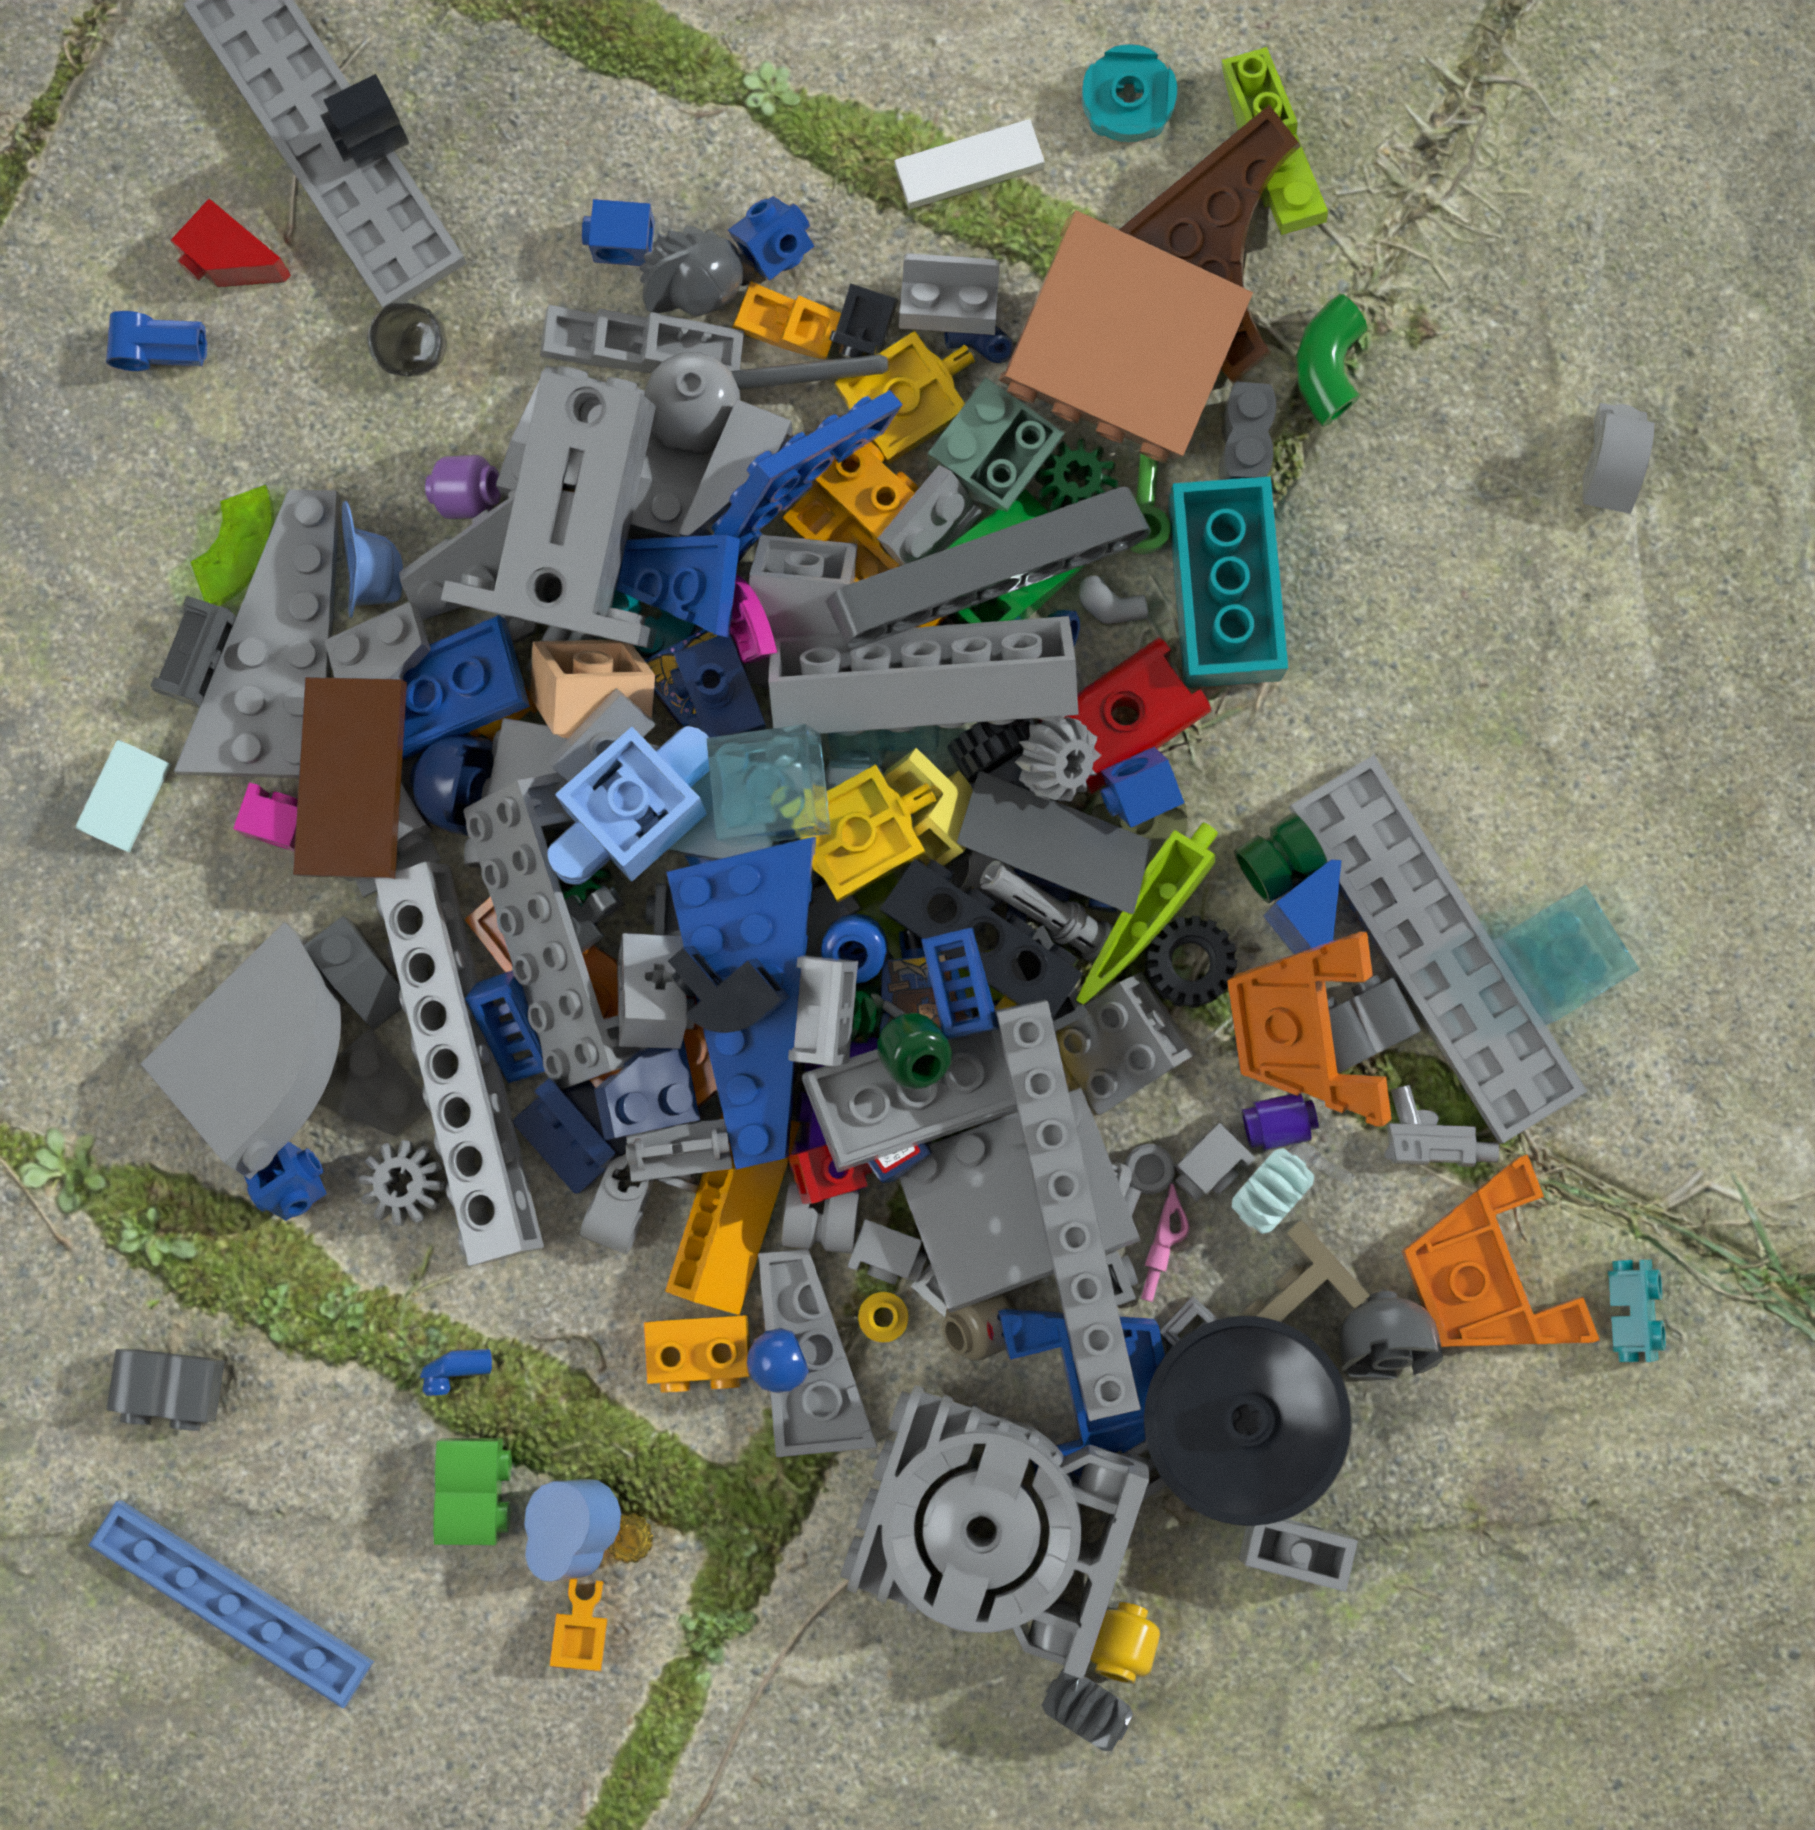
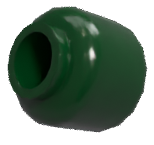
(914, 1051)

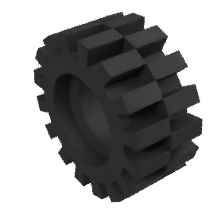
(988, 746)
(1207, 936)

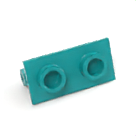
(1640, 1330)

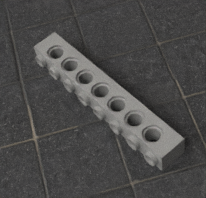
(478, 1080)
(1067, 1210)

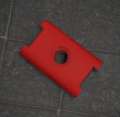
(1153, 692)

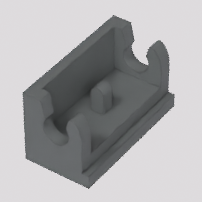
(194, 652)

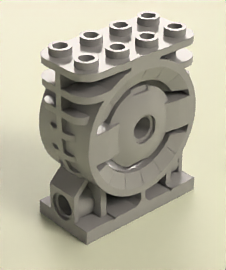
(940, 1436)

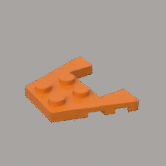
(1287, 1030)
(1471, 1280)

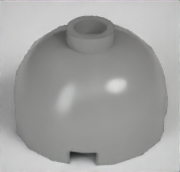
(691, 401)

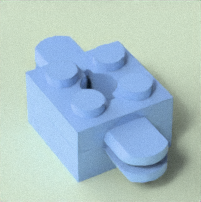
(630, 805)

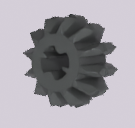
(1087, 1710)

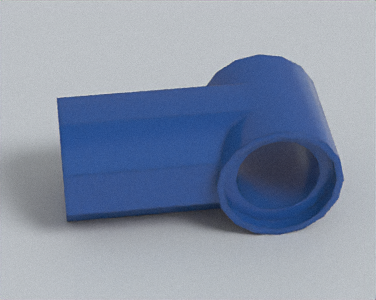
(139, 341)

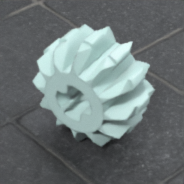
(1272, 1191)

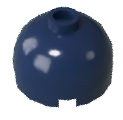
(450, 779)

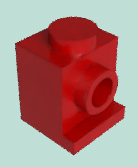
(813, 1175)

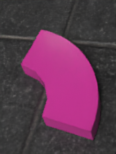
(750, 625)

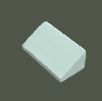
(123, 796)

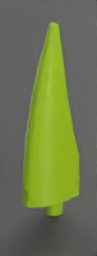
(1164, 889)

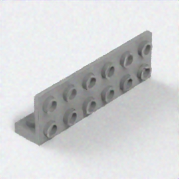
(540, 931)

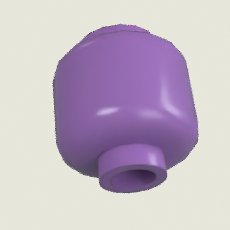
(462, 486)

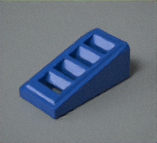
(977, 980)
(487, 1017)

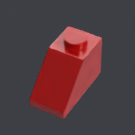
(225, 251)

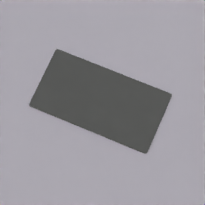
(1055, 842)

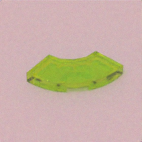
(238, 548)

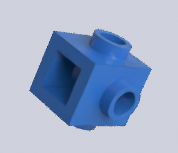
(772, 236)
(288, 1183)

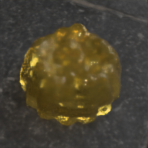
(632, 1540)

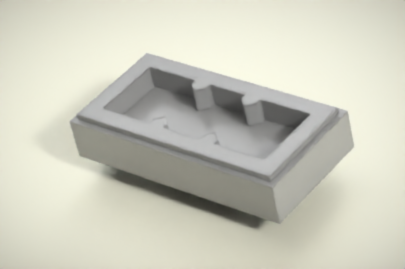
(598, 733)

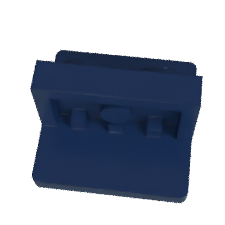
(569, 1133)

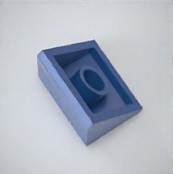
(1308, 911)

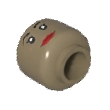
(977, 1329)

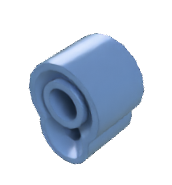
(570, 1528)

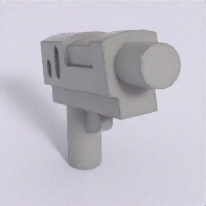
(1422, 1141)

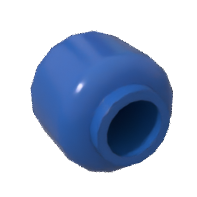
(865, 935)

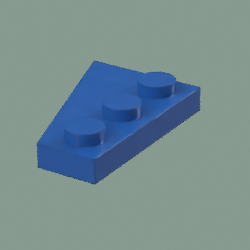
(684, 577)

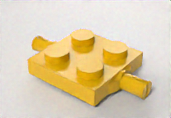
(920, 384)
(868, 832)

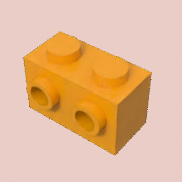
(867, 489)
(697, 1351)

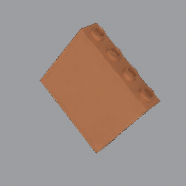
(1125, 338)

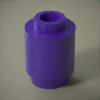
(1279, 1121)

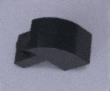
(729, 1004)

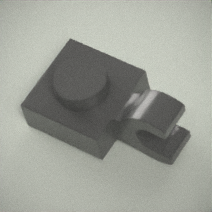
(587, 915)

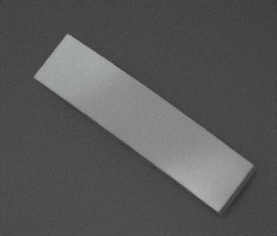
(633, 341)

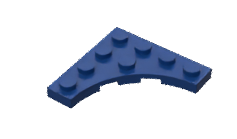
(784, 476)

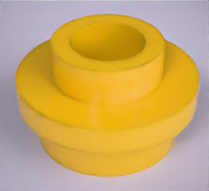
(867, 1311)

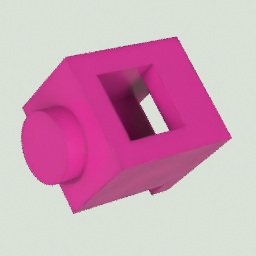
(268, 819)

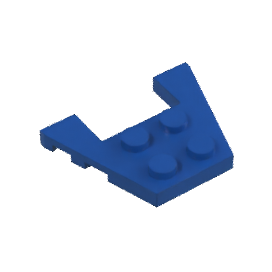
(1039, 1331)

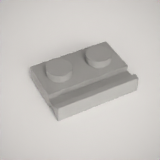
(930, 519)

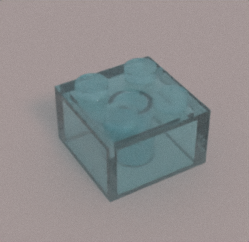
(768, 785)
(1566, 955)

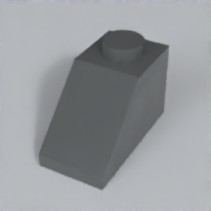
(356, 971)

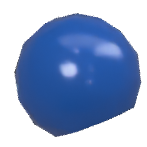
(777, 1361)

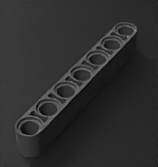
(987, 567)

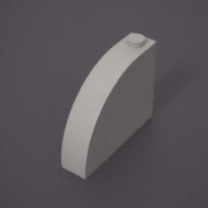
(254, 1053)

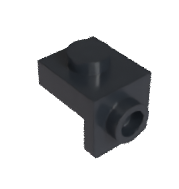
(864, 322)

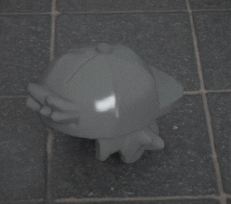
(693, 272)

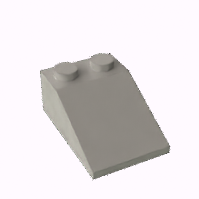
(743, 439)

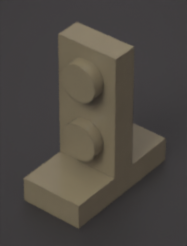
(1298, 1283)

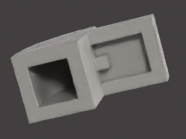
(1618, 457)

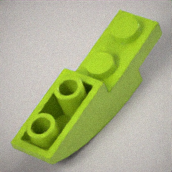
(1292, 191)

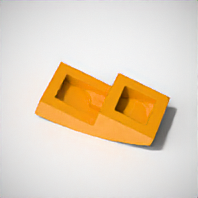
(786, 322)

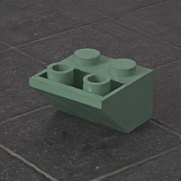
(994, 446)

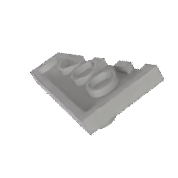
(827, 1407)

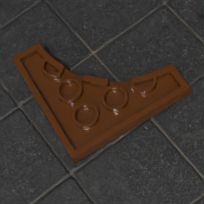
(1209, 215)

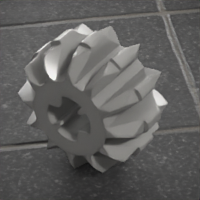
(1058, 759)
(386, 1176)

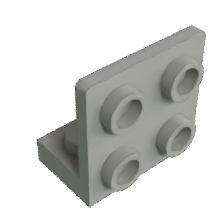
(1122, 1043)

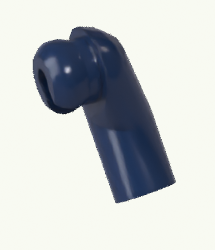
(994, 348)

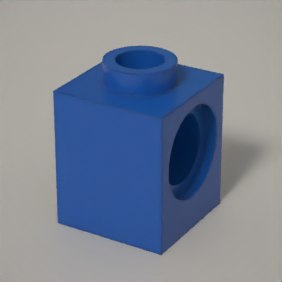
(619, 232)
(1140, 787)

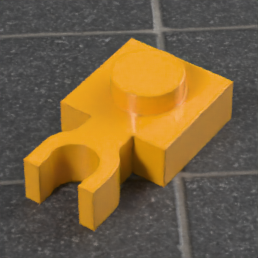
(580, 1636)

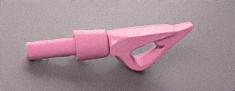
(1160, 1249)

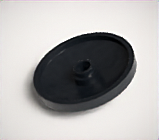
(1248, 1421)

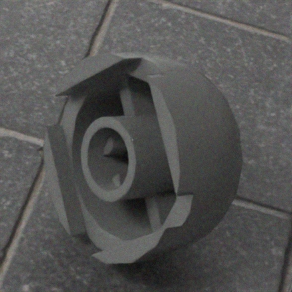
(1387, 1337)

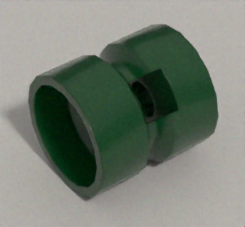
(1285, 855)

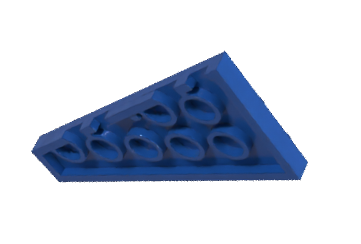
(739, 913)

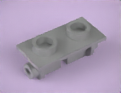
(679, 1150)

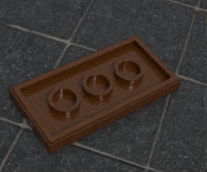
(350, 778)

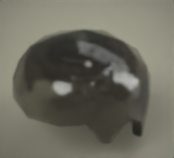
(407, 340)

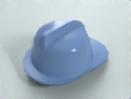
(371, 565)

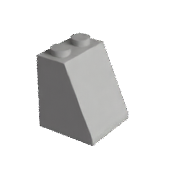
(793, 585)

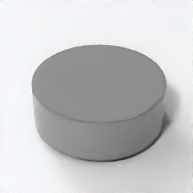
(1150, 1168)

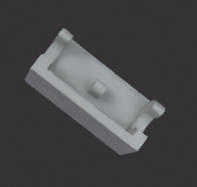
(824, 1011)

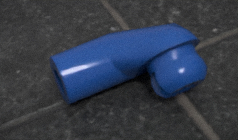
(454, 1363)

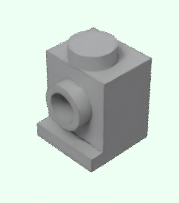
(1211, 1163)
(887, 1253)

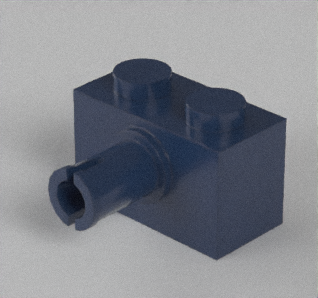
(717, 688)

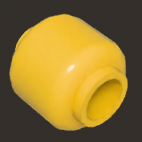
(1125, 1644)

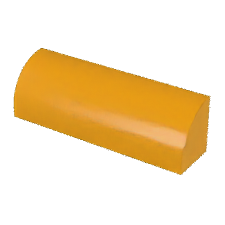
(726, 1233)

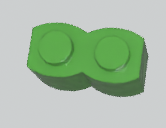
(469, 1491)

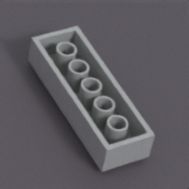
(926, 677)

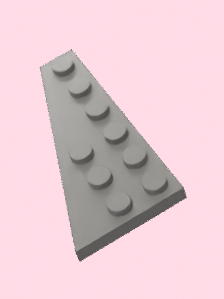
(257, 691)

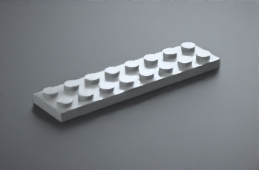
(370, 209)
(1439, 951)

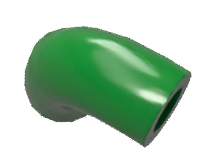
(1322, 359)

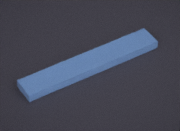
(231, 1603)

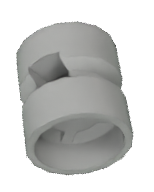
(826, 1222)

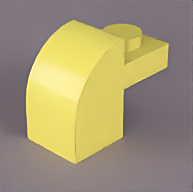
(940, 821)

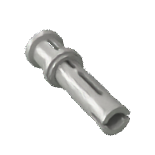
(1064, 920)

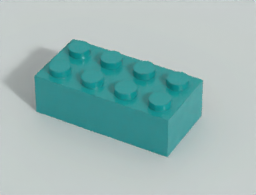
(1227, 582)

